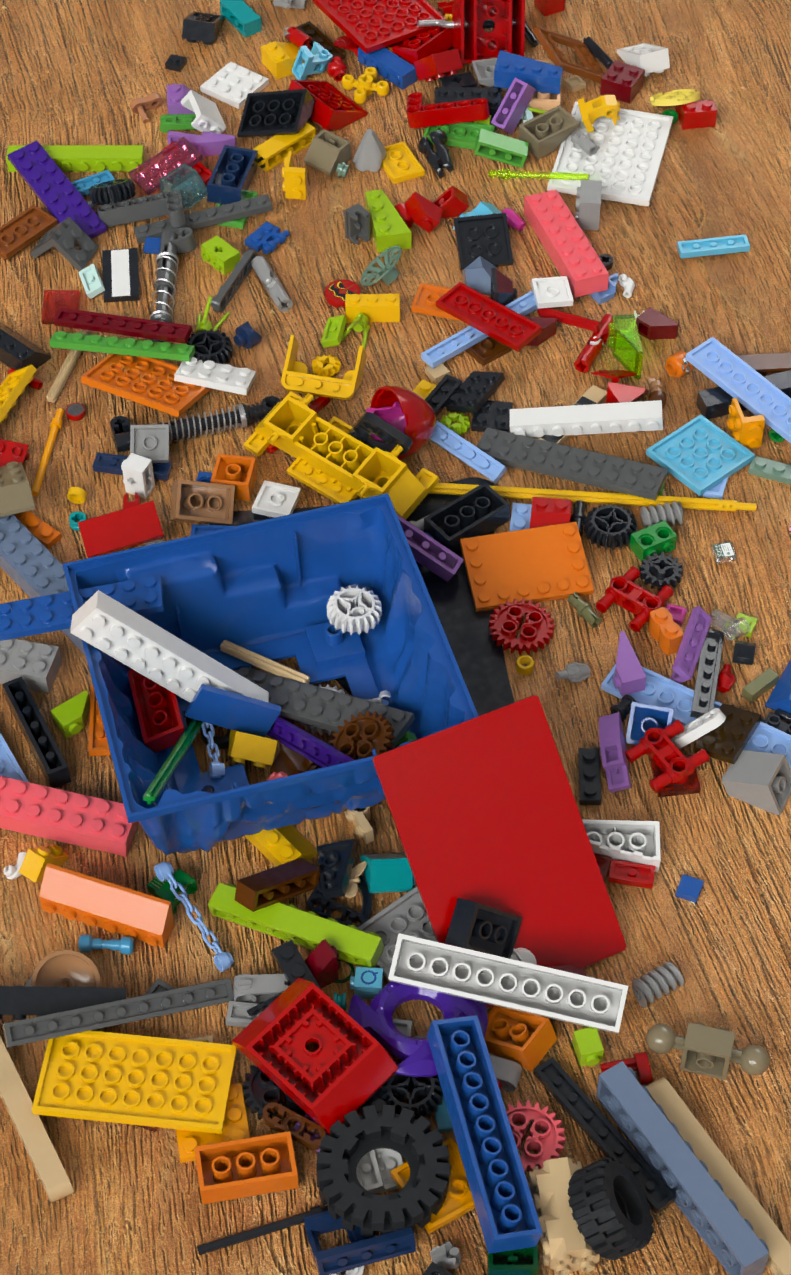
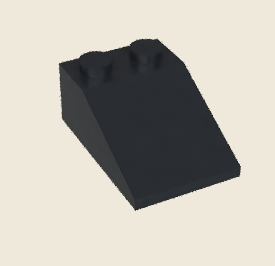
(202, 27)
(483, 929)

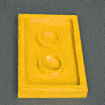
(401, 163)

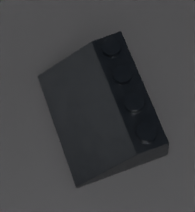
(275, 113)

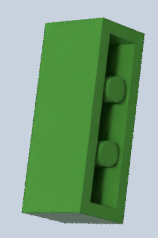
(501, 148)

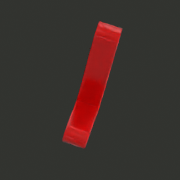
(444, 113)

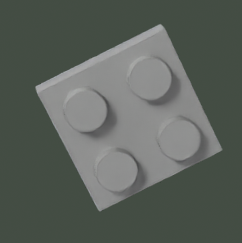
(150, 442)

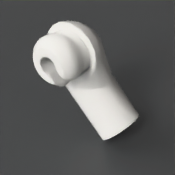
(12, 872)

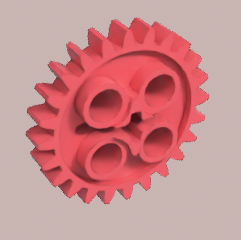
(547, 1144)

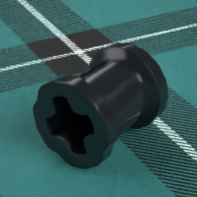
(623, 706)

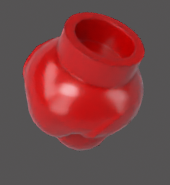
(337, 69)

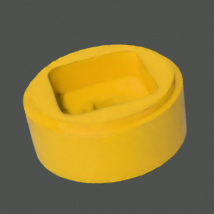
(77, 495)

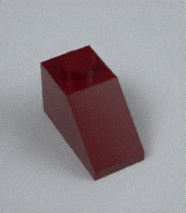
(548, 329)

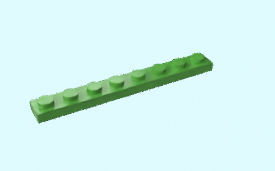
(122, 346)

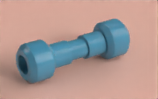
(88, 943)

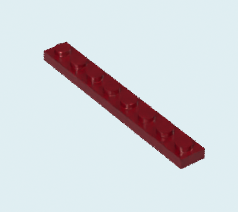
(123, 325)

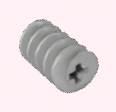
(669, 513)
(655, 982)

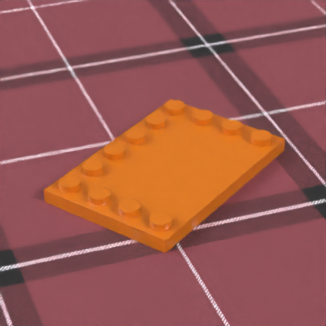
(145, 382)
(526, 565)

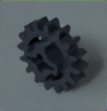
(661, 570)

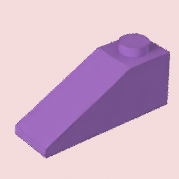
(628, 672)

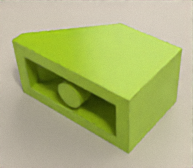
(72, 715)

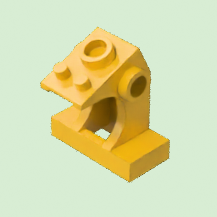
(599, 107)

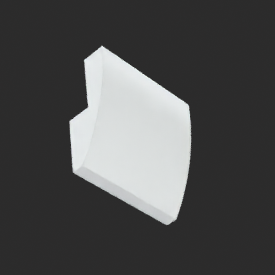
(375, 1168)

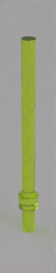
(507, 174)

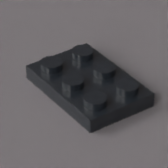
(474, 392)

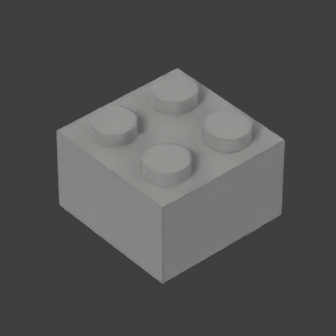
(588, 204)

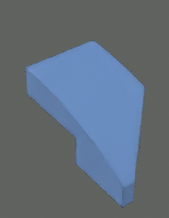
(604, 296)

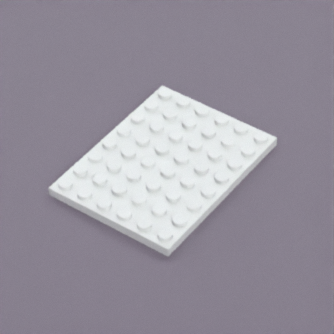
(625, 157)

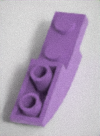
(207, 144)
(613, 752)

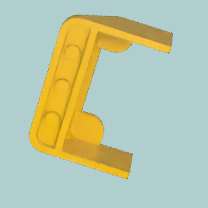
(296, 376)

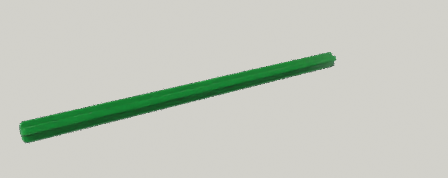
(172, 762)

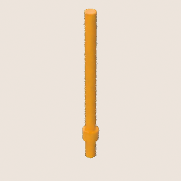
(55, 426)

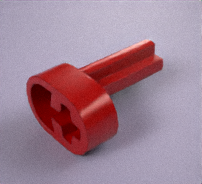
(638, 1063)

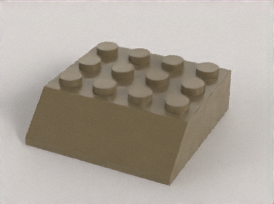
(14, 490)

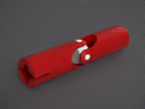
(593, 346)

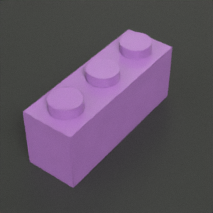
(513, 105)

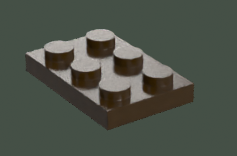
(731, 736)

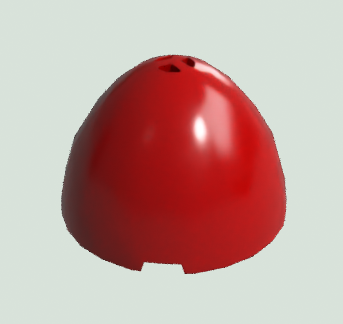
(418, 414)

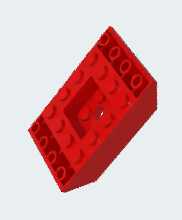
(322, 1082)

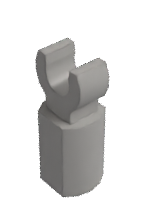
(584, 143)

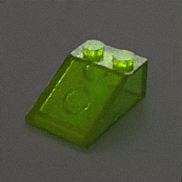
(626, 343)

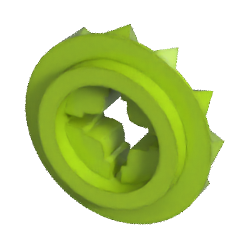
(459, 428)

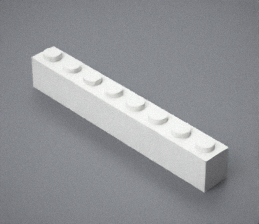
(587, 419)

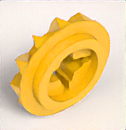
(330, 369)

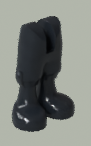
(441, 157)

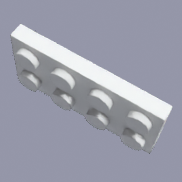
(216, 376)

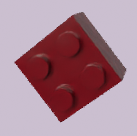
(622, 81)

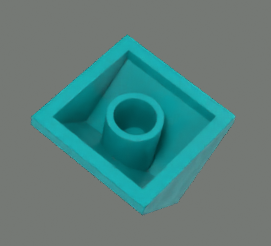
(387, 872)

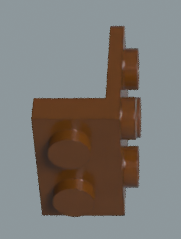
(292, 762)

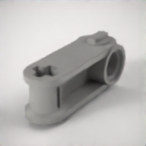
(258, 987)

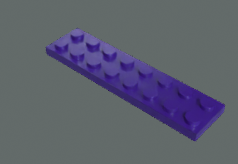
(55, 188)

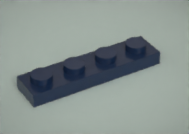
(112, 464)

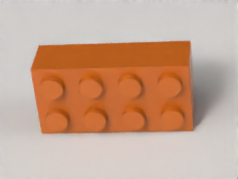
(246, 1167)

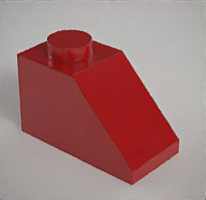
(452, 202)
(423, 211)

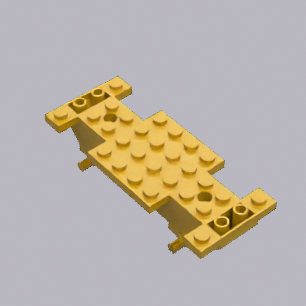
(336, 461)

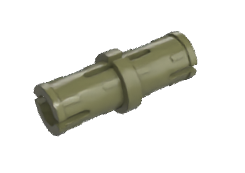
(584, 610)

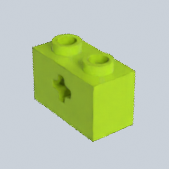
(220, 254)

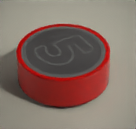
(75, 411)

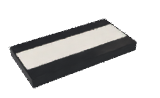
(120, 275)

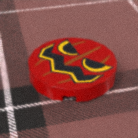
(336, 292)

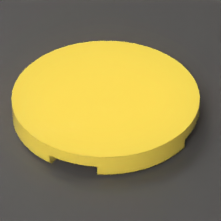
(675, 97)

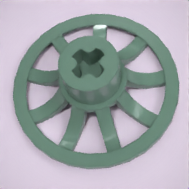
(387, 272)

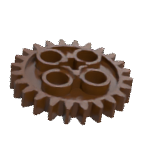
(363, 735)

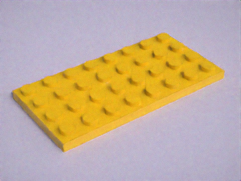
(136, 1080)

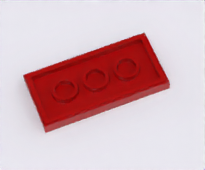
(121, 529)

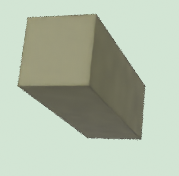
(760, 685)

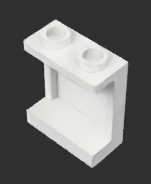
(207, 114)

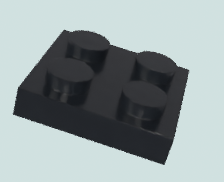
(492, 415)

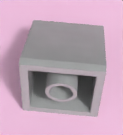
(760, 780)

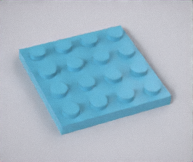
(700, 454)

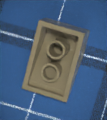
(547, 131)

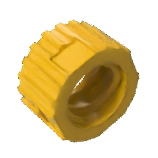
(525, 659)

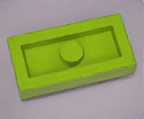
(333, 331)

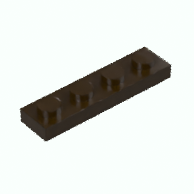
(318, 37)

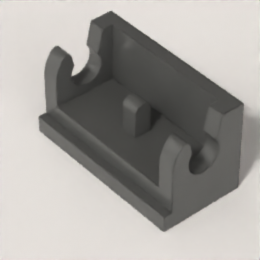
(357, 224)

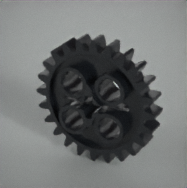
(258, 1092)

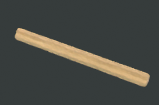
(64, 372)

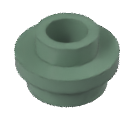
(342, 169)

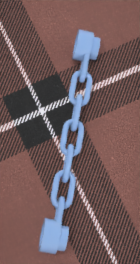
(216, 768)
(222, 959)

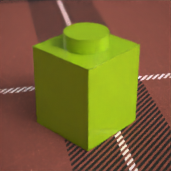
(588, 1047)

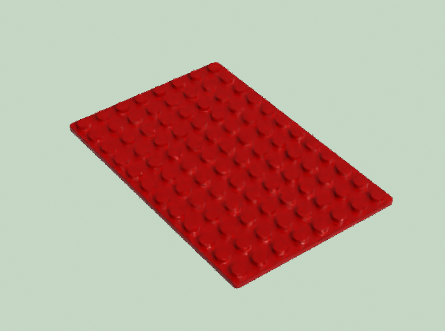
(499, 826)

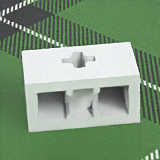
(138, 475)

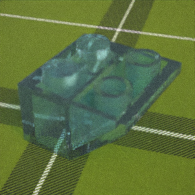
(187, 182)

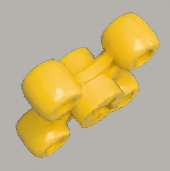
(365, 85)

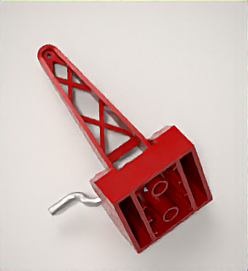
(472, 16)

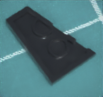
(336, 866)

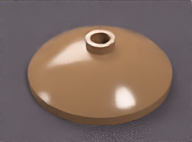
(66, 967)

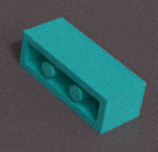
(241, 16)

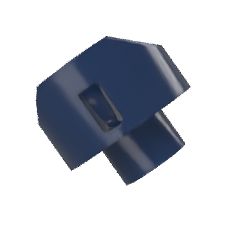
(246, 336)

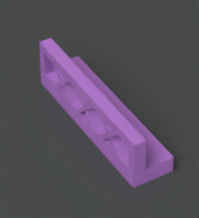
(691, 645)

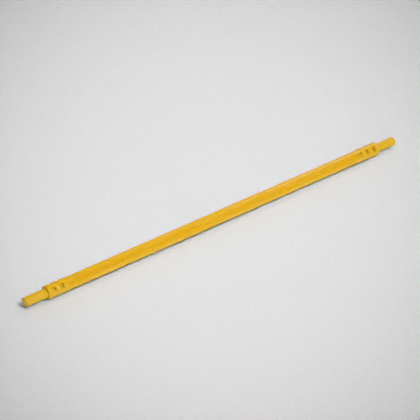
(598, 497)

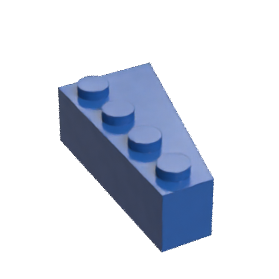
(539, 75)

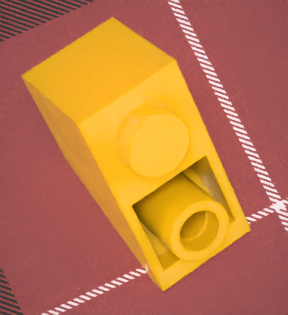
(37, 859)

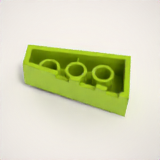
(386, 223)

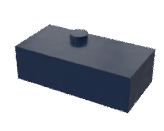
(232, 175)

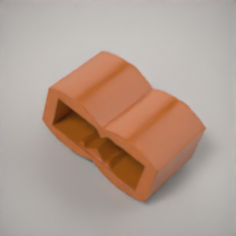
(665, 630)

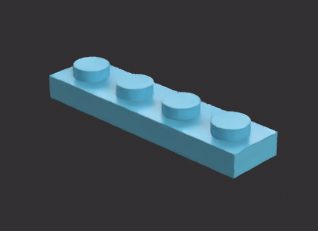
(713, 246)

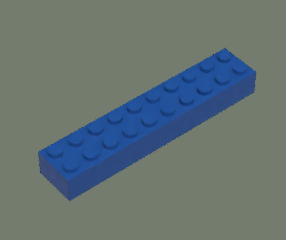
(484, 1135)

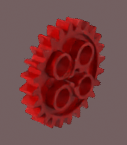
(534, 632)

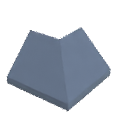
(478, 275)

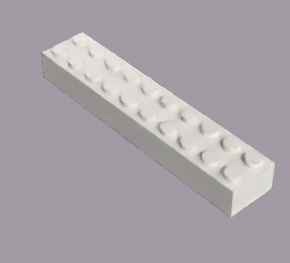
(154, 650)
(508, 983)

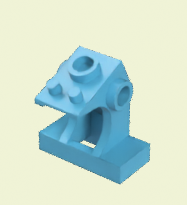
(315, 61)

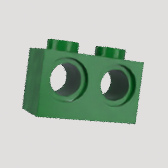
(653, 539)

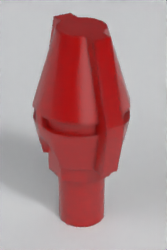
(725, 679)

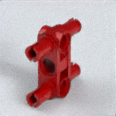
(633, 598)
(666, 756)

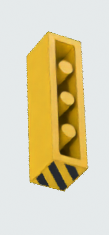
(276, 148)

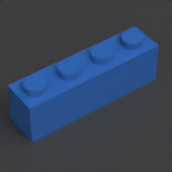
(389, 66)

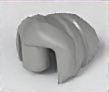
(446, 1256)

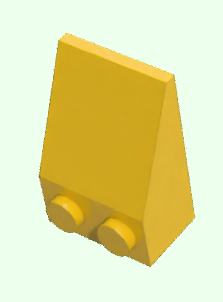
(279, 58)

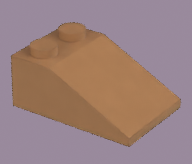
(202, 502)

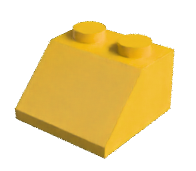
(252, 748)

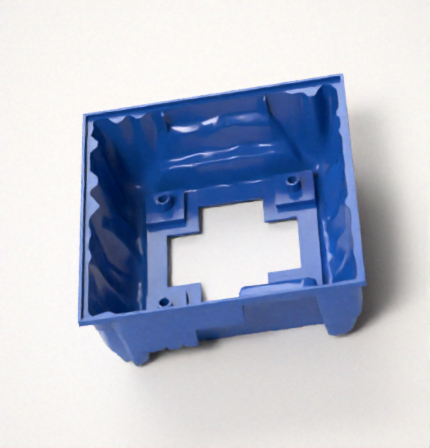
(270, 594)

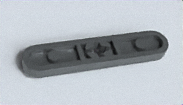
(233, 282)

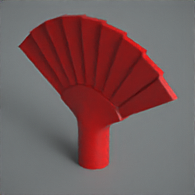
(346, 43)
(614, 375)

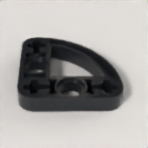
(369, 424)
(331, 905)

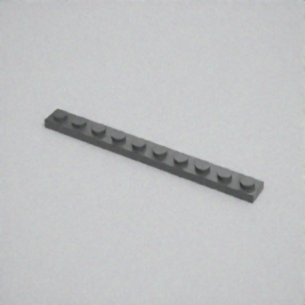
(117, 1012)

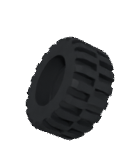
(610, 1208)

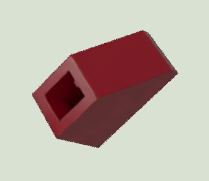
(656, 325)
(323, 963)

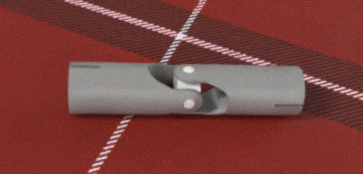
(271, 284)

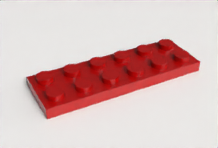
(489, 316)

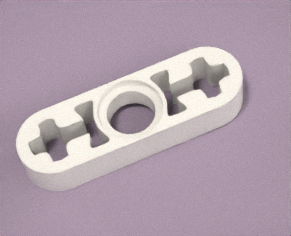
(699, 727)

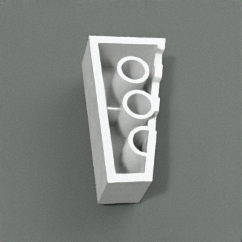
(626, 840)

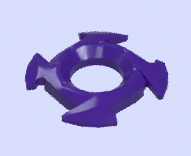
(414, 1051)

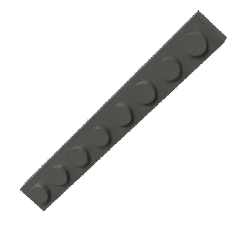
(208, 217)

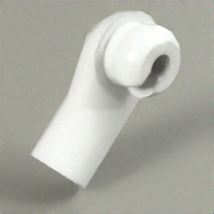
(628, 285)

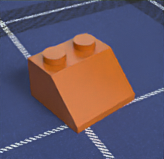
(236, 471)

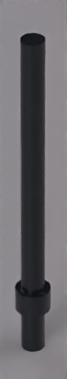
(258, 1231)

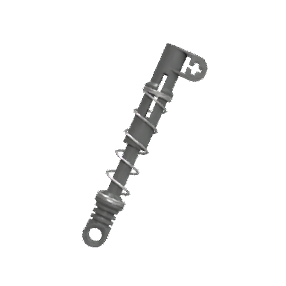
(167, 263)

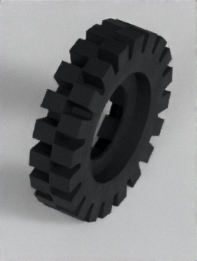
(371, 1131)

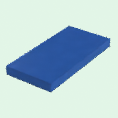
(232, 711)

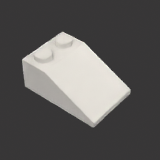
(646, 56)

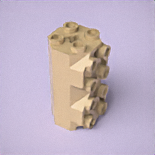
(561, 1240)

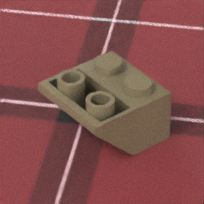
(327, 152)

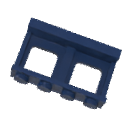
(359, 1251)

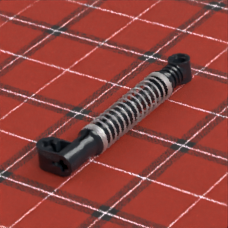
(193, 426)

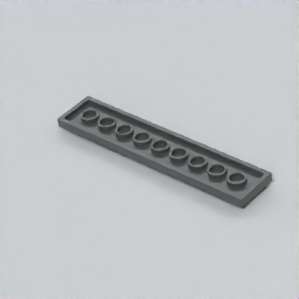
(573, 463)
(322, 706)

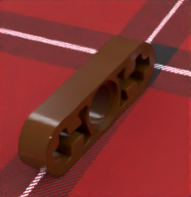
(275, 1123)

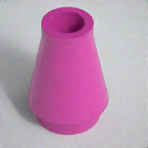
(513, 219)

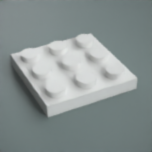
(233, 84)

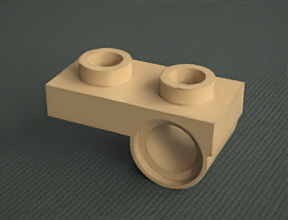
(360, 820)

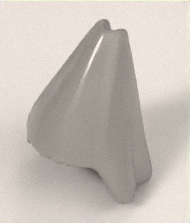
(369, 153)

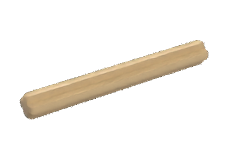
(263, 662)

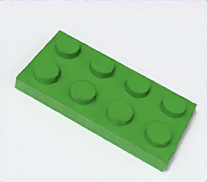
(460, 134)

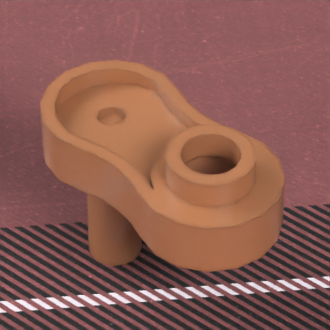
(142, 104)

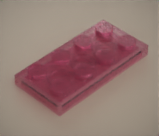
(149, 173)

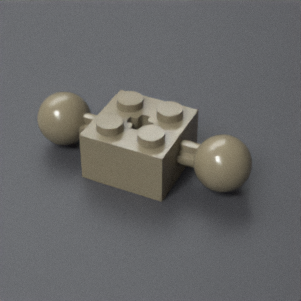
(707, 1050)

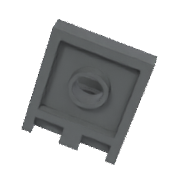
(63, 239)

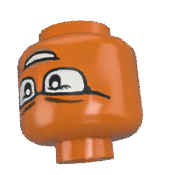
(677, 365)

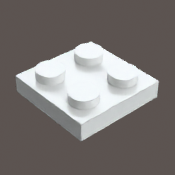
(552, 292)
(276, 499)

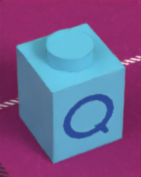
(367, 982)

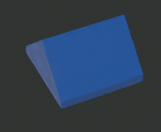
(644, 717)

